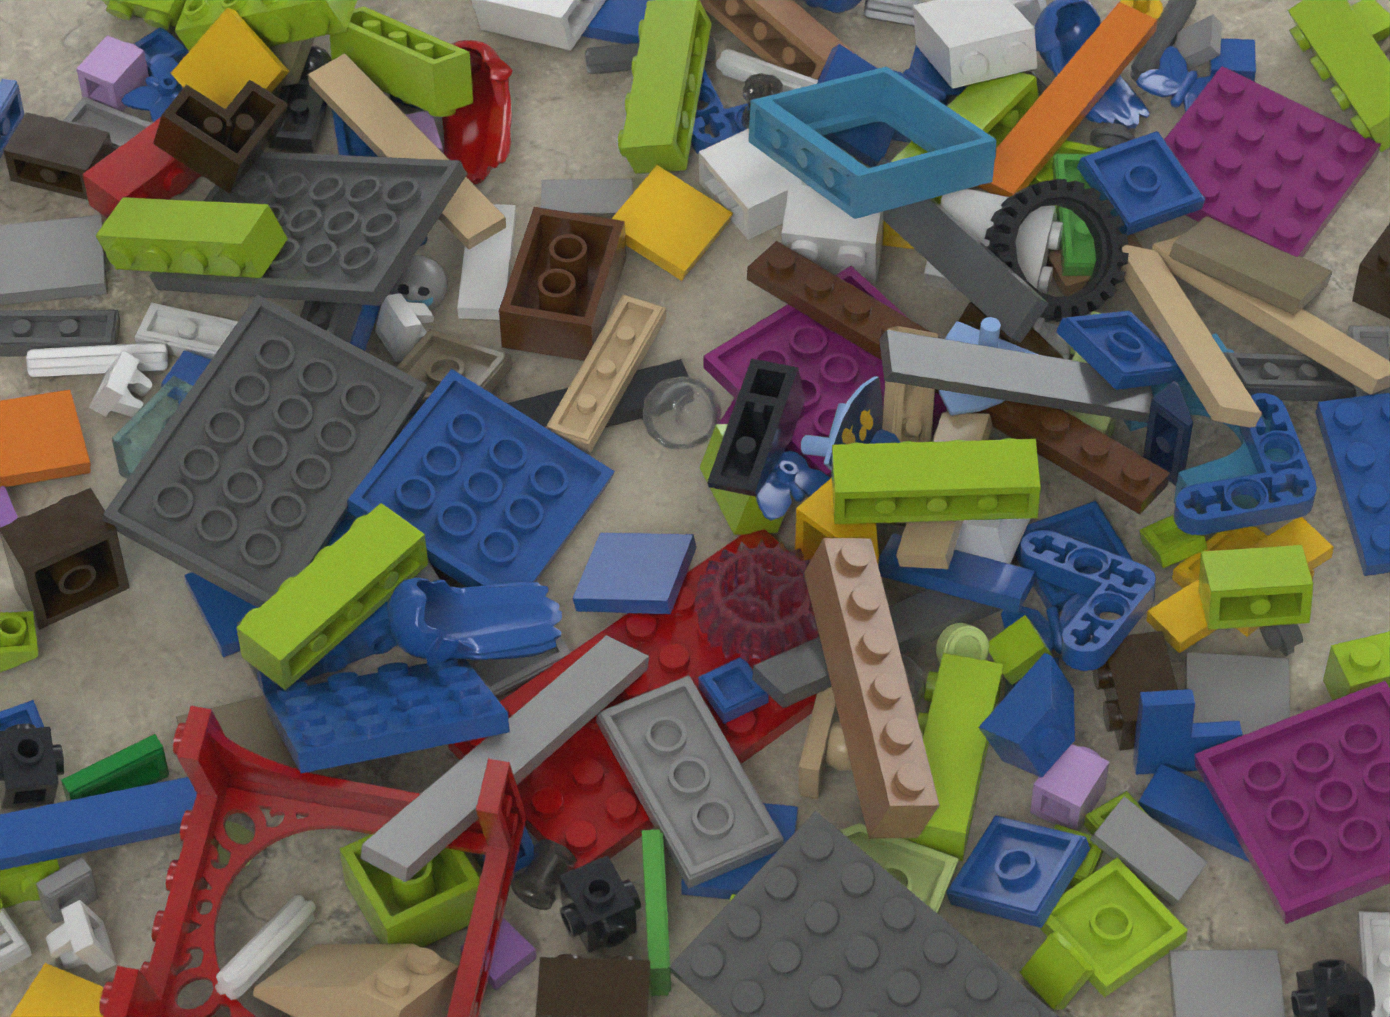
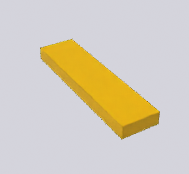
(1182, 614)

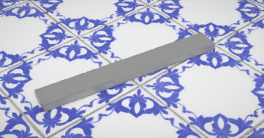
(535, 733)

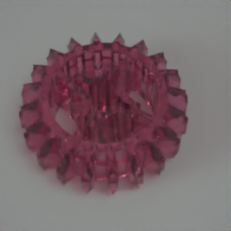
(759, 581)

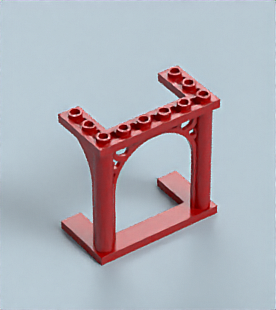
(243, 782)

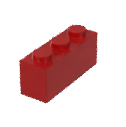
(136, 171)

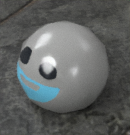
(422, 282)

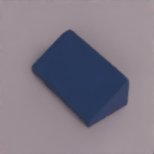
(1169, 431)

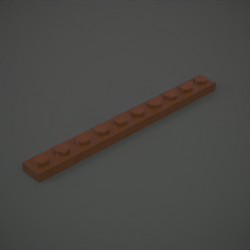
(1057, 433)

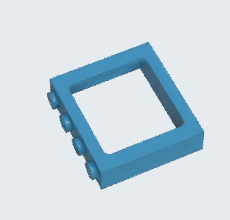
(792, 125)

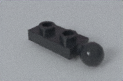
(304, 109)

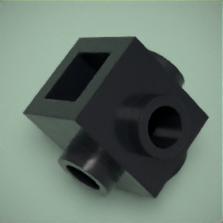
(29, 766)
(598, 905)
(1348, 991)

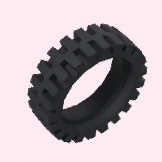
(1100, 224)

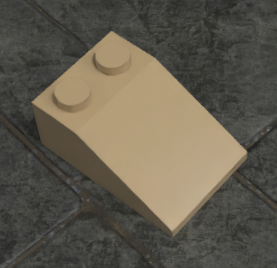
(362, 982)

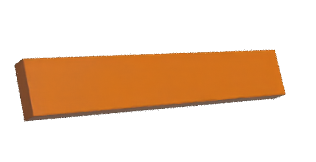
(1069, 99)

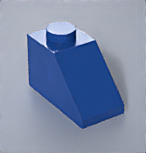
(1034, 719)

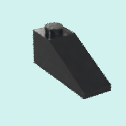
(758, 427)

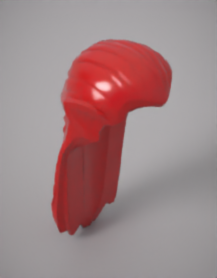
(481, 130)

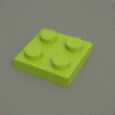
(1115, 925)

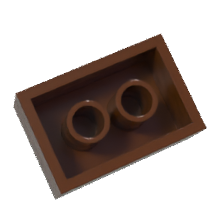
(562, 283)

